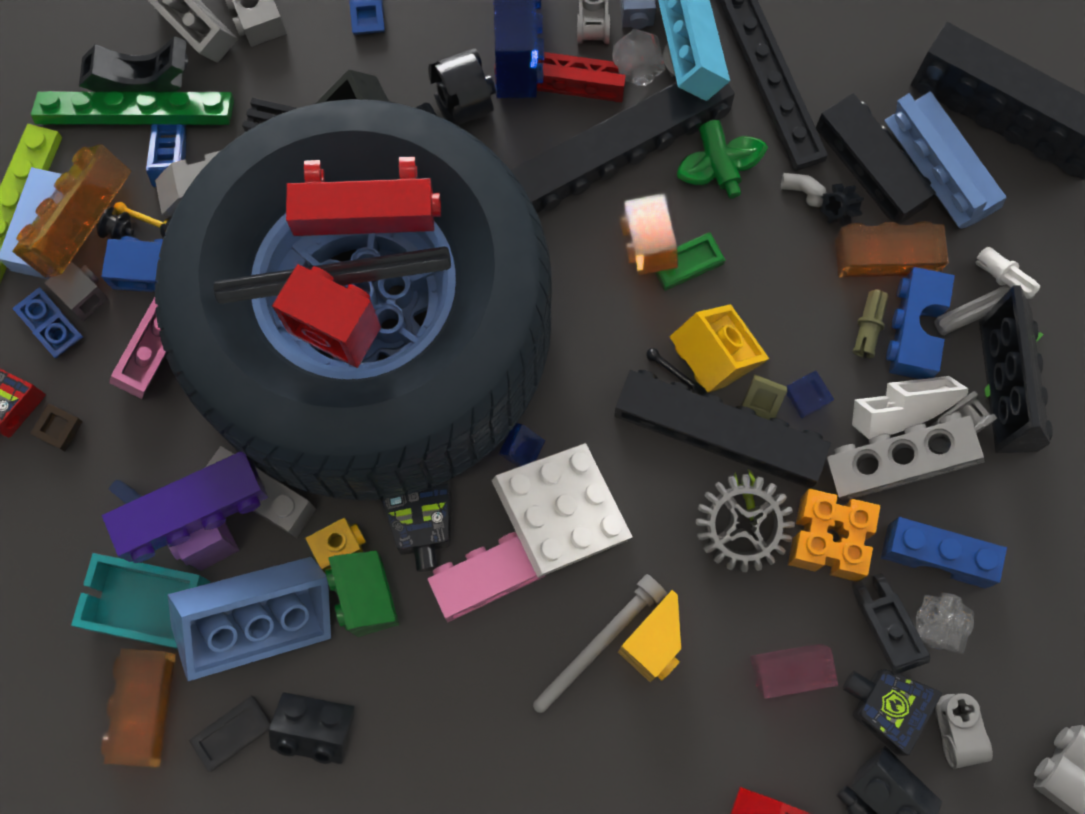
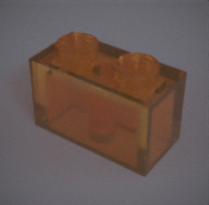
(650, 234)

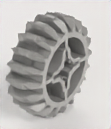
(759, 512)

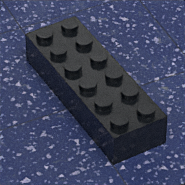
(1006, 97)

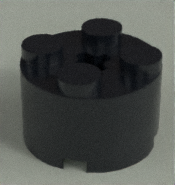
(462, 87)

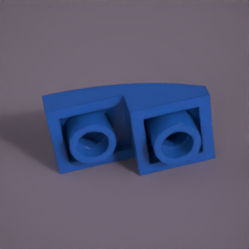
(47, 322)

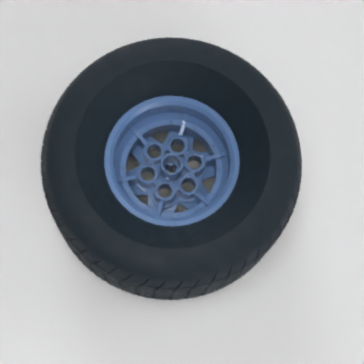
(442, 389)

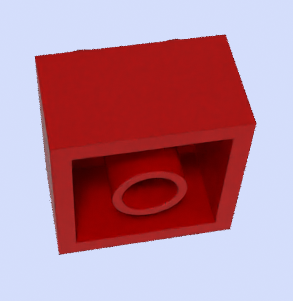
(327, 314)

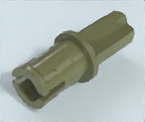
(871, 323)

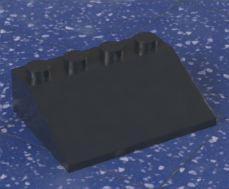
(1015, 375)

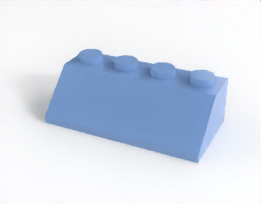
(250, 617)

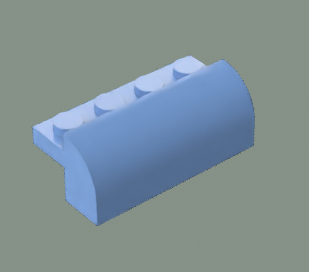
(945, 159)

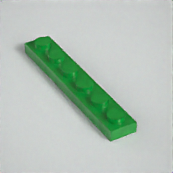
(133, 108)

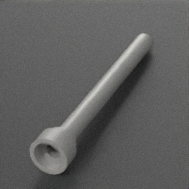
(647, 593)

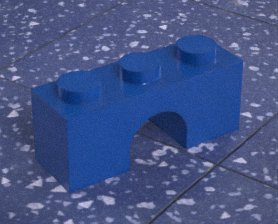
(913, 350)
(963, 556)

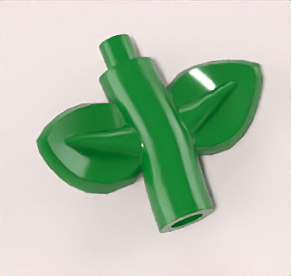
(721, 159)

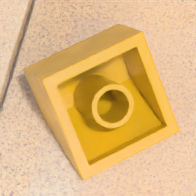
(718, 347)
(656, 641)

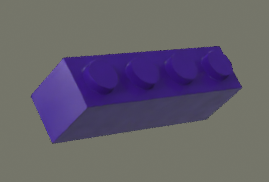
(185, 507)

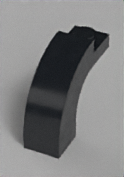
(113, 71)

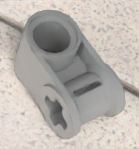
(593, 21)
(967, 406)
(962, 735)

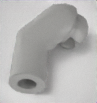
(806, 184)

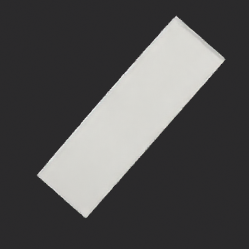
(906, 405)

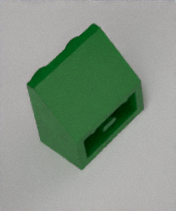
(362, 592)

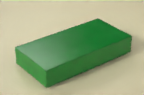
(693, 260)

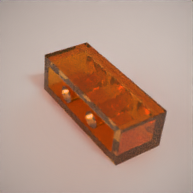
(890, 249)
(138, 708)

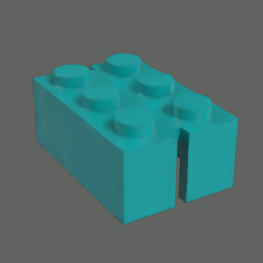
(132, 599)

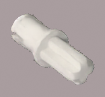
(1006, 271)

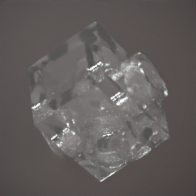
(945, 622)

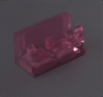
(794, 670)

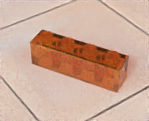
(71, 211)

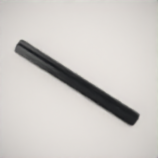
(343, 273)

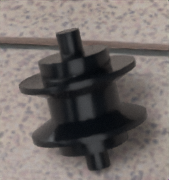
(114, 225)

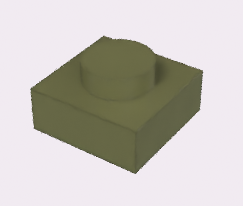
(764, 397)

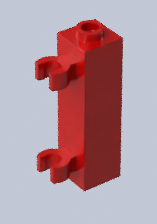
(361, 205)

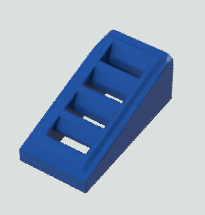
(159, 148)

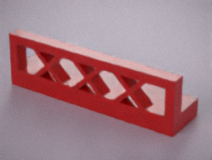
(581, 82)

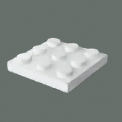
(561, 509)

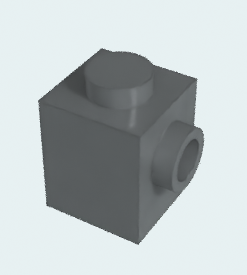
(78, 290)

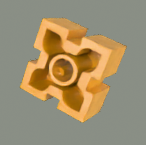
(815, 546)

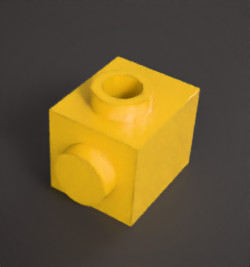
(335, 540)

